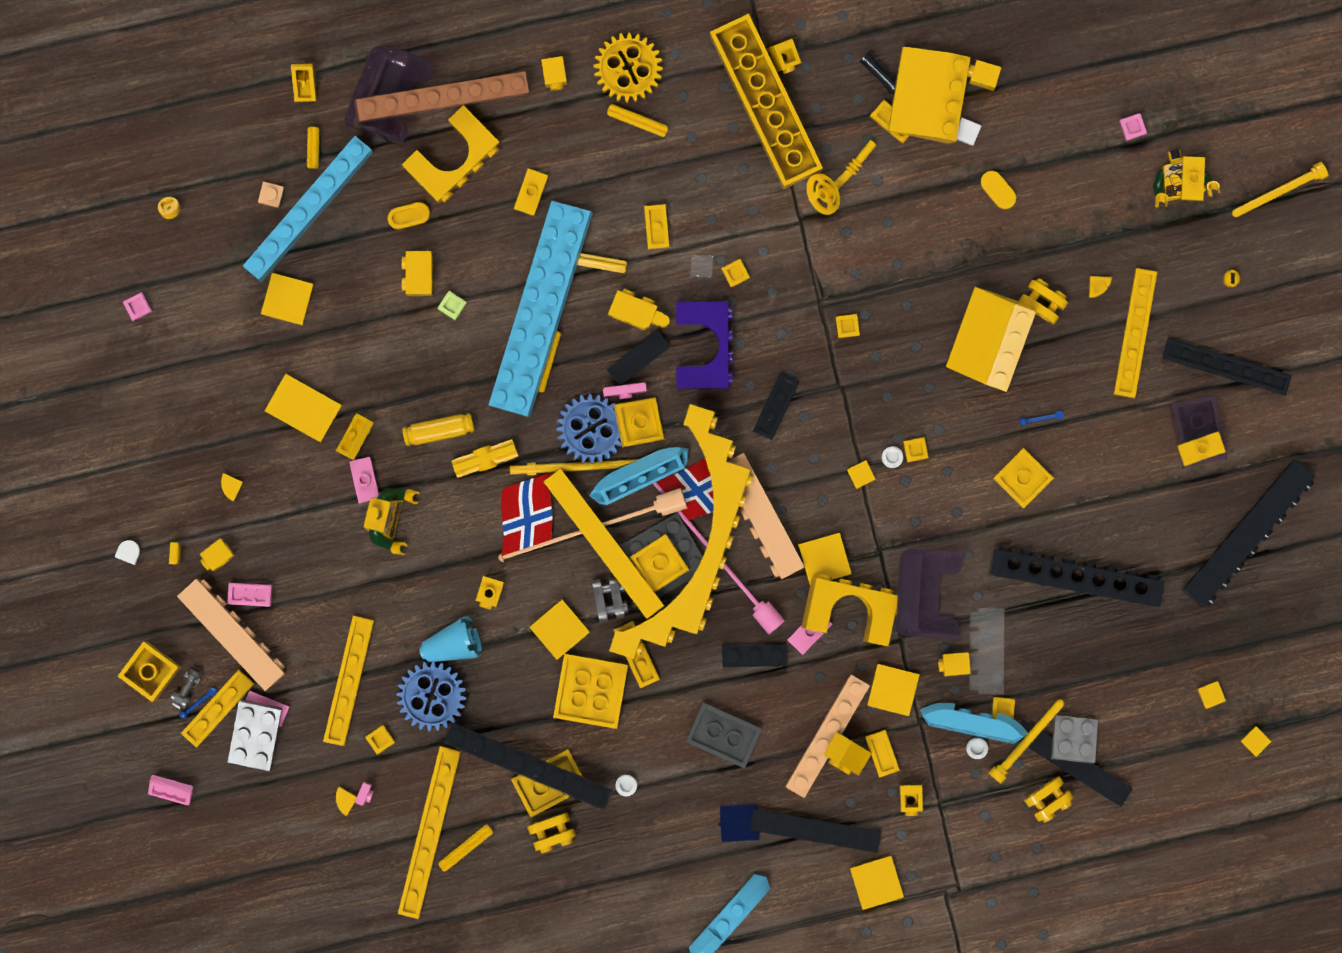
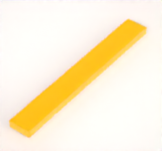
(604, 543)
(429, 832)

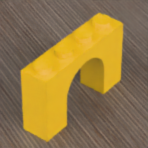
(442, 183)
(825, 593)

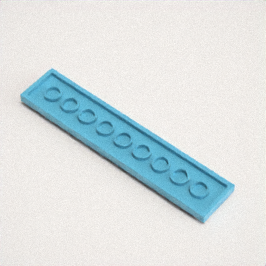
(540, 308)

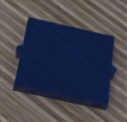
(736, 823)

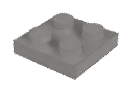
(1074, 739)

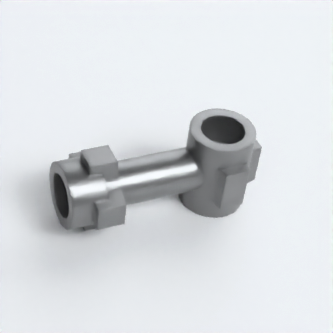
(180, 699)

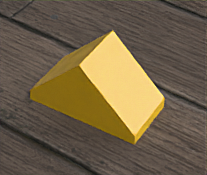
(304, 82)

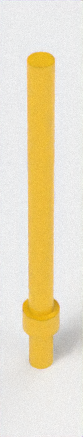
(533, 468)

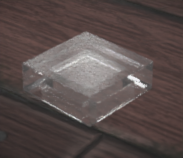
(701, 266)

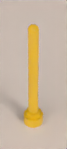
(1317, 172)
(1000, 771)

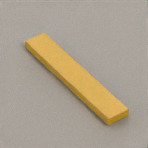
(1135, 333)
(348, 680)

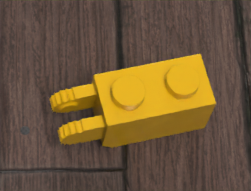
(636, 311)

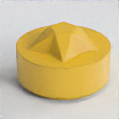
(169, 207)

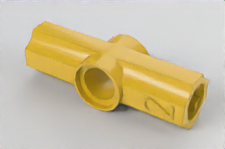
(484, 458)

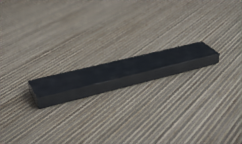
(1226, 366)
(1085, 772)
(815, 830)

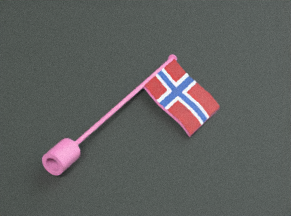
(698, 493)

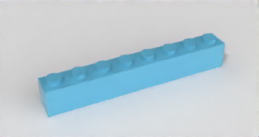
(308, 209)

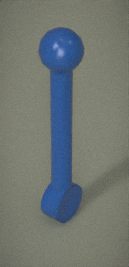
(1058, 415)
(212, 692)

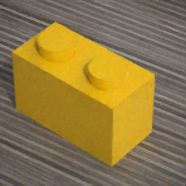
(418, 273)
(846, 754)

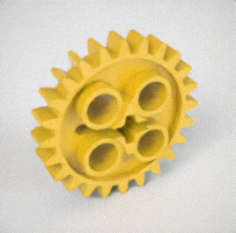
(645, 58)

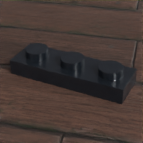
(754, 656)

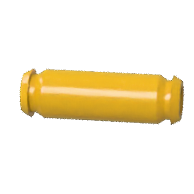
(438, 429)

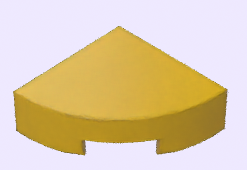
(1098, 285)
(230, 486)
(345, 800)

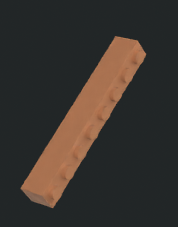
(441, 97)

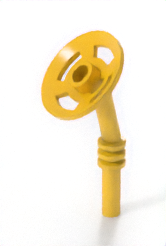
(831, 190)

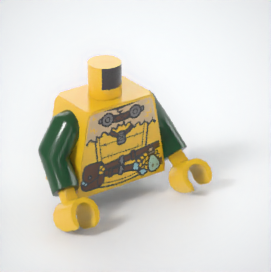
(1168, 180)
(384, 515)

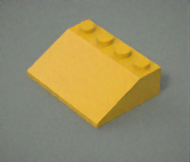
(929, 94)
(991, 338)

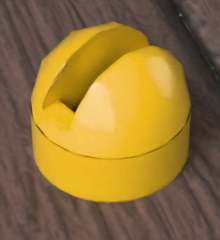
(1227, 278)

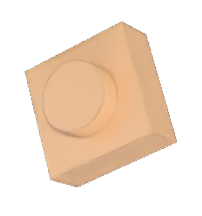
(271, 194)

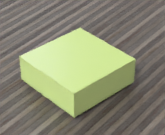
(452, 305)

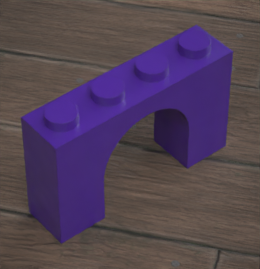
(715, 317)

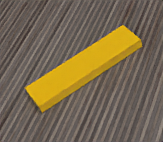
(218, 708)

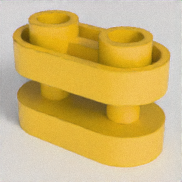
(1056, 300)
(1062, 800)
(545, 843)

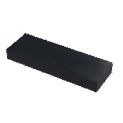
(638, 358)
(775, 406)

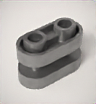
(619, 607)

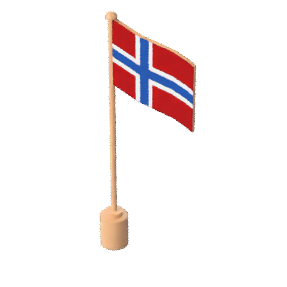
(529, 515)

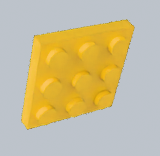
(590, 691)

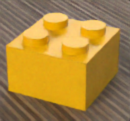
(149, 671)

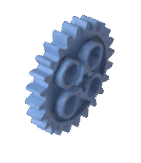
(580, 412)
(450, 702)

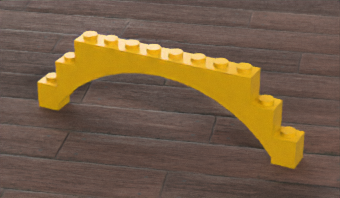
(728, 495)

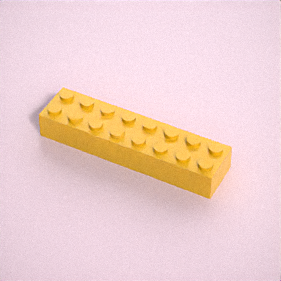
(766, 101)

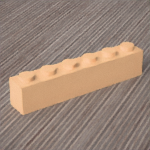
(768, 527)
(231, 634)
(834, 721)

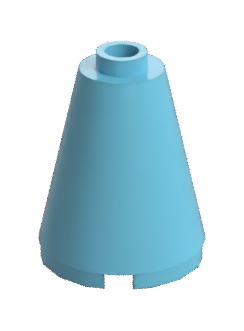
(453, 643)

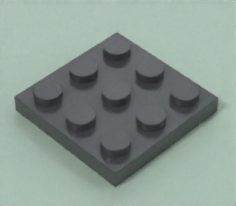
(681, 540)

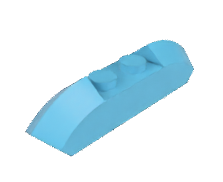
(640, 474)
(962, 721)
(731, 915)

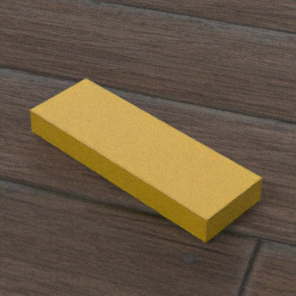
(642, 665)

